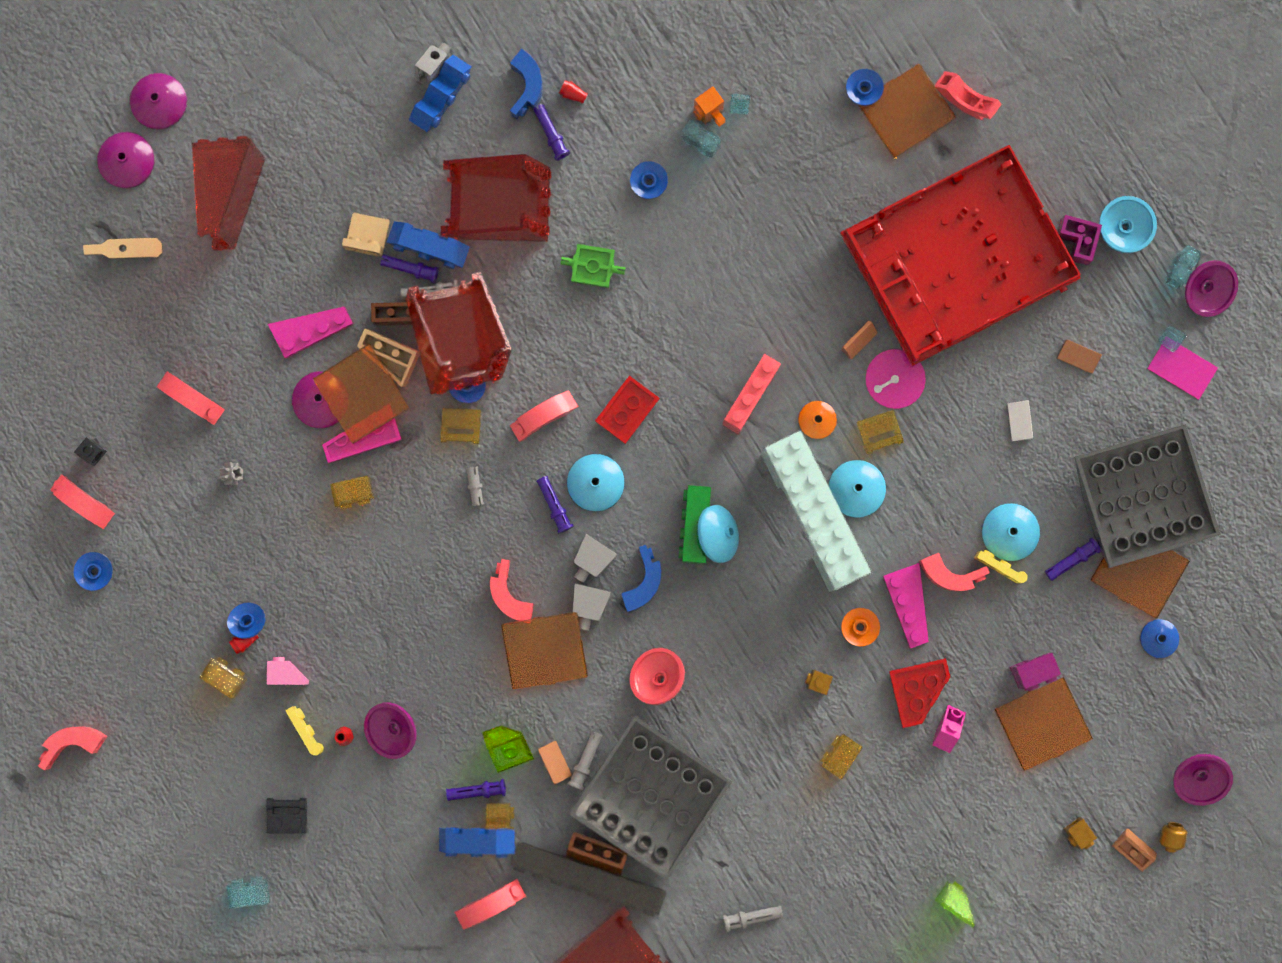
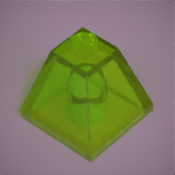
(506, 747)
(956, 901)

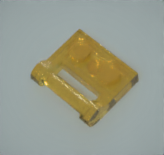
(460, 420)
(879, 425)

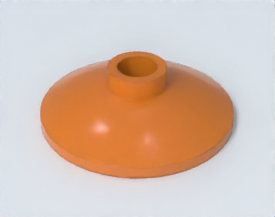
(810, 426)
(870, 624)

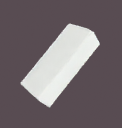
(1020, 420)

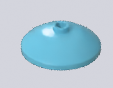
(1136, 216)
(598, 496)
(854, 502)
(718, 533)
(997, 533)

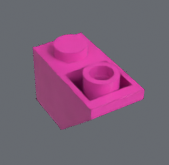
(949, 729)

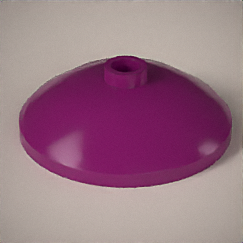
(166, 109)
(133, 168)
(1219, 289)
(307, 408)
(384, 735)
(1207, 786)

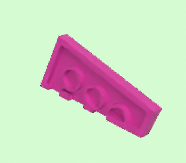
(304, 331)
(341, 446)
(908, 600)

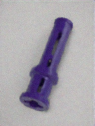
(554, 140)
(418, 270)
(557, 512)
(1080, 555)
(486, 789)

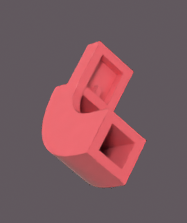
(965, 98)
(190, 398)
(543, 414)
(81, 502)
(943, 578)
(506, 603)
(85, 737)
(490, 905)

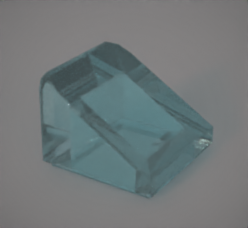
(739, 103)
(1172, 338)

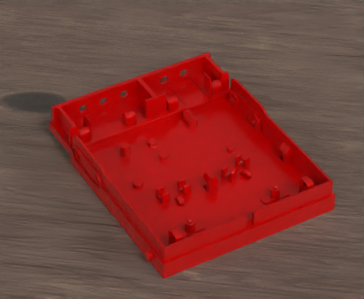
(932, 262)

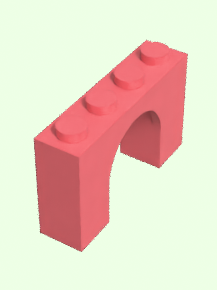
(751, 394)

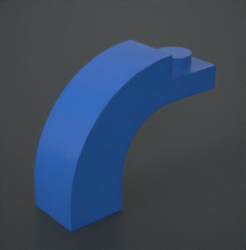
(530, 72)
(646, 590)

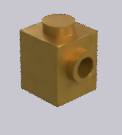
(818, 682)
(1080, 834)

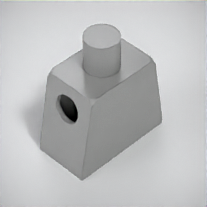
(431, 63)
(592, 558)
(589, 604)

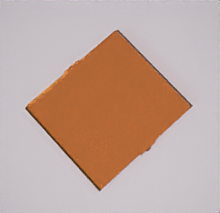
(908, 111)
(361, 393)
(1143, 582)
(544, 650)
(1043, 724)

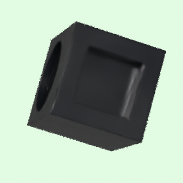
(90, 451)

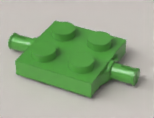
(593, 266)

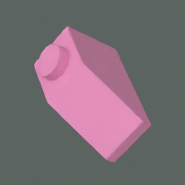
(284, 673)

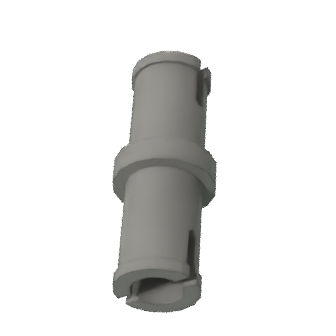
(474, 486)

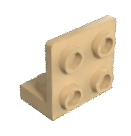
(366, 235)

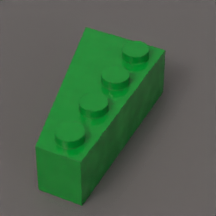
(697, 500)

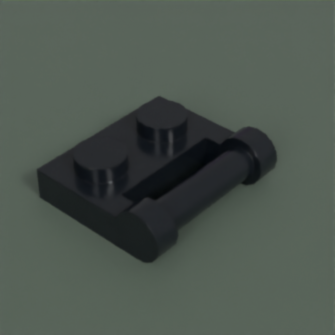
(286, 822)

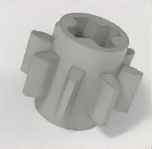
(231, 473)

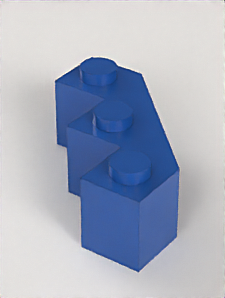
(440, 93)
(428, 244)
(477, 841)

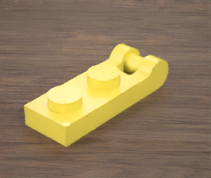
(1001, 567)
(305, 731)

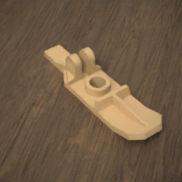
(135, 248)

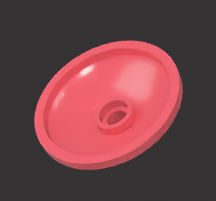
(649, 671)

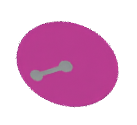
(894, 380)

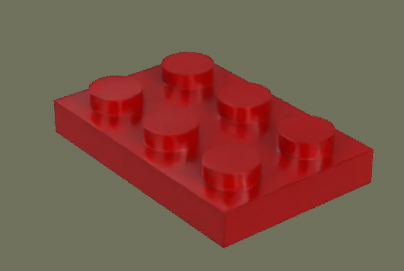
(627, 409)

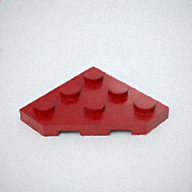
(918, 689)

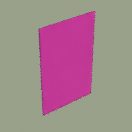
(1183, 369)

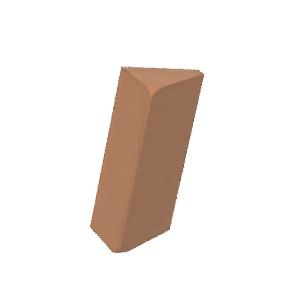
(859, 340)
(1079, 356)
(555, 762)
(1135, 850)

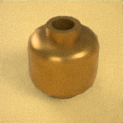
(1173, 837)

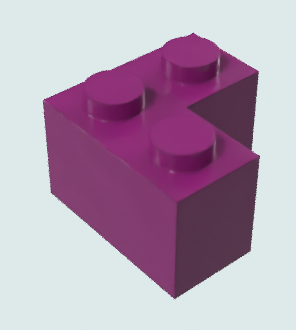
(1083, 234)
(1035, 671)

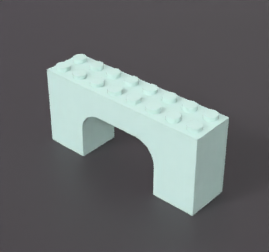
(817, 511)

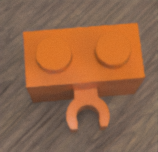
(709, 107)

